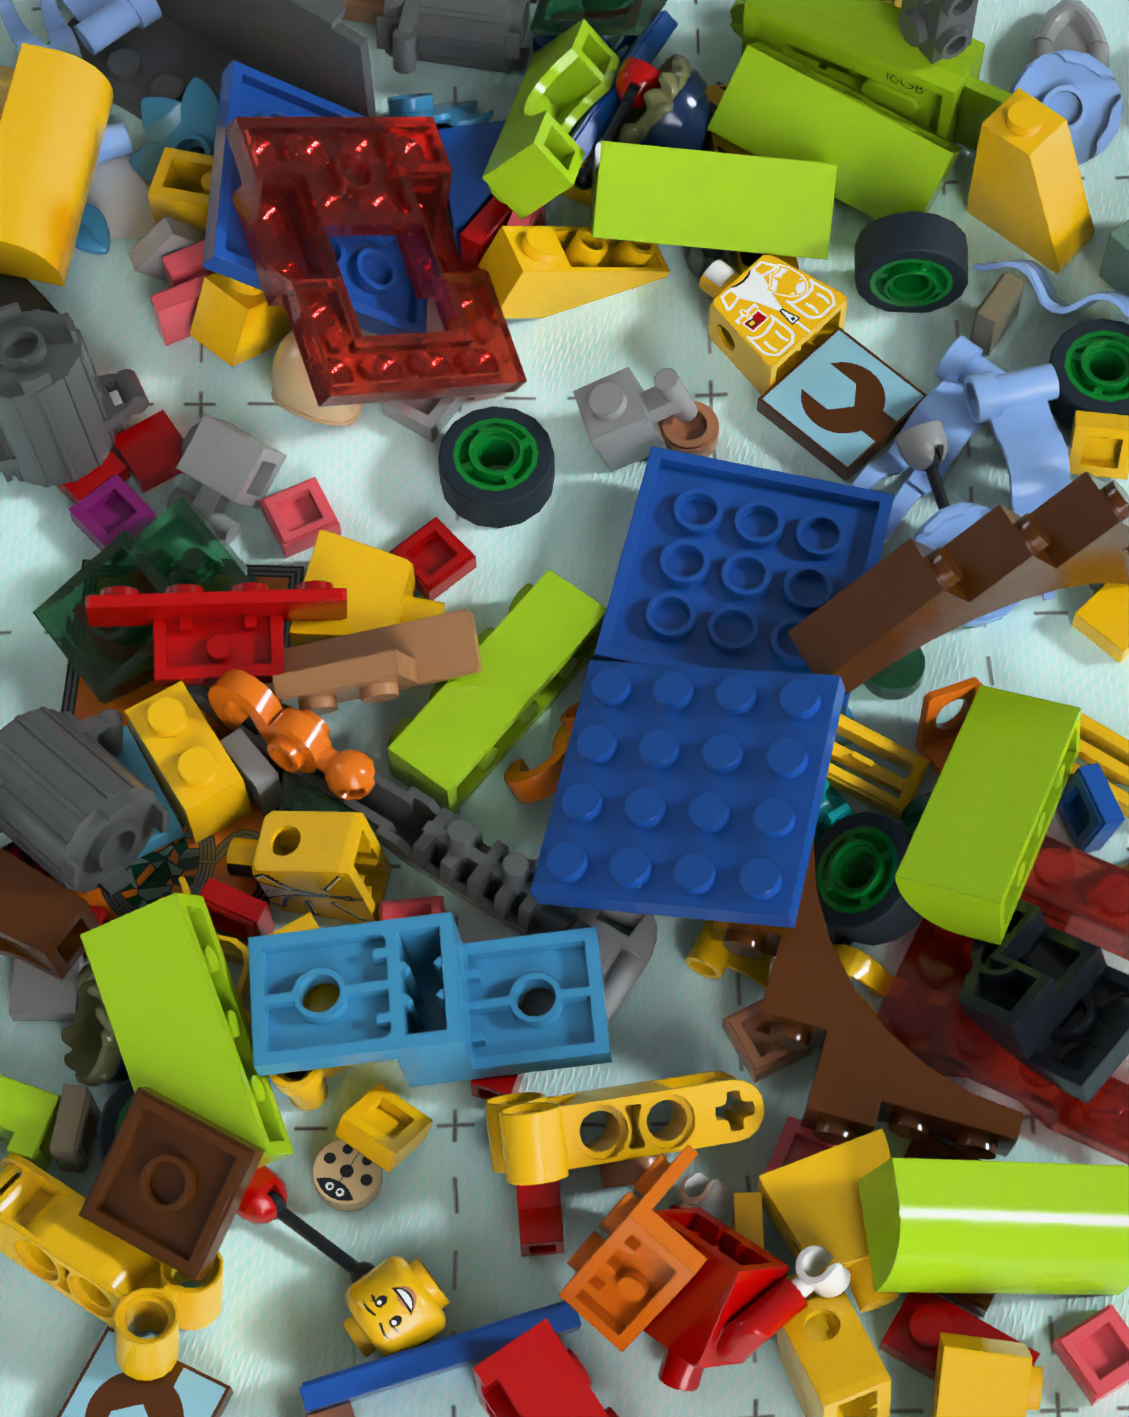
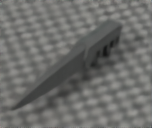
(436, 844)

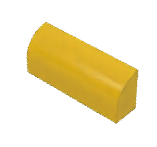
(48, 159)

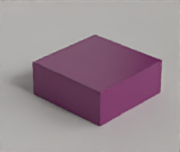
(110, 512)

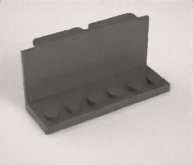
(200, 38)

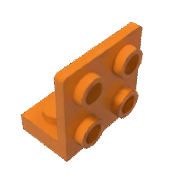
(639, 1264)

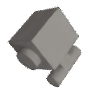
(625, 417)
(229, 467)

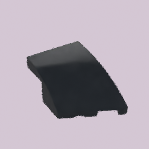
(1050, 1003)

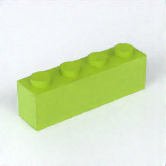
(484, 715)

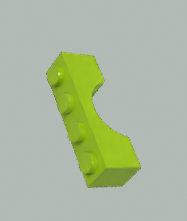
(534, 151)

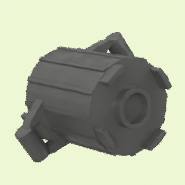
(455, 33)
(52, 403)
(73, 799)

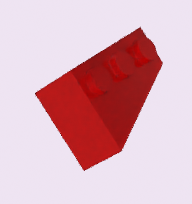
(536, 1379)

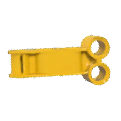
(540, 1137)
(102, 1271)

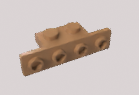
(378, 662)

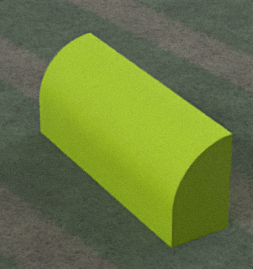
(799, 114)
(712, 200)
(990, 812)
(183, 1018)
(997, 1227)

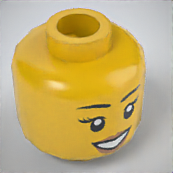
(395, 1307)

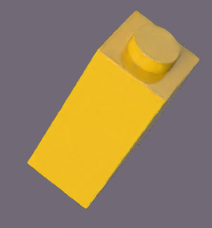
(1030, 182)

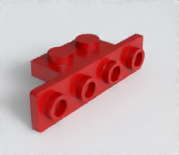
(218, 631)

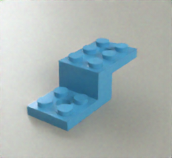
(427, 1000)

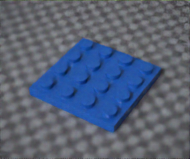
(369, 264)
(734, 561)
(690, 792)

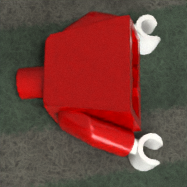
(737, 1293)

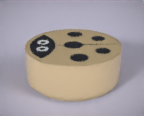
(346, 1177)

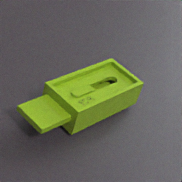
(865, 51)

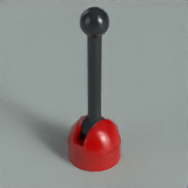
(630, 85)
(267, 1202)

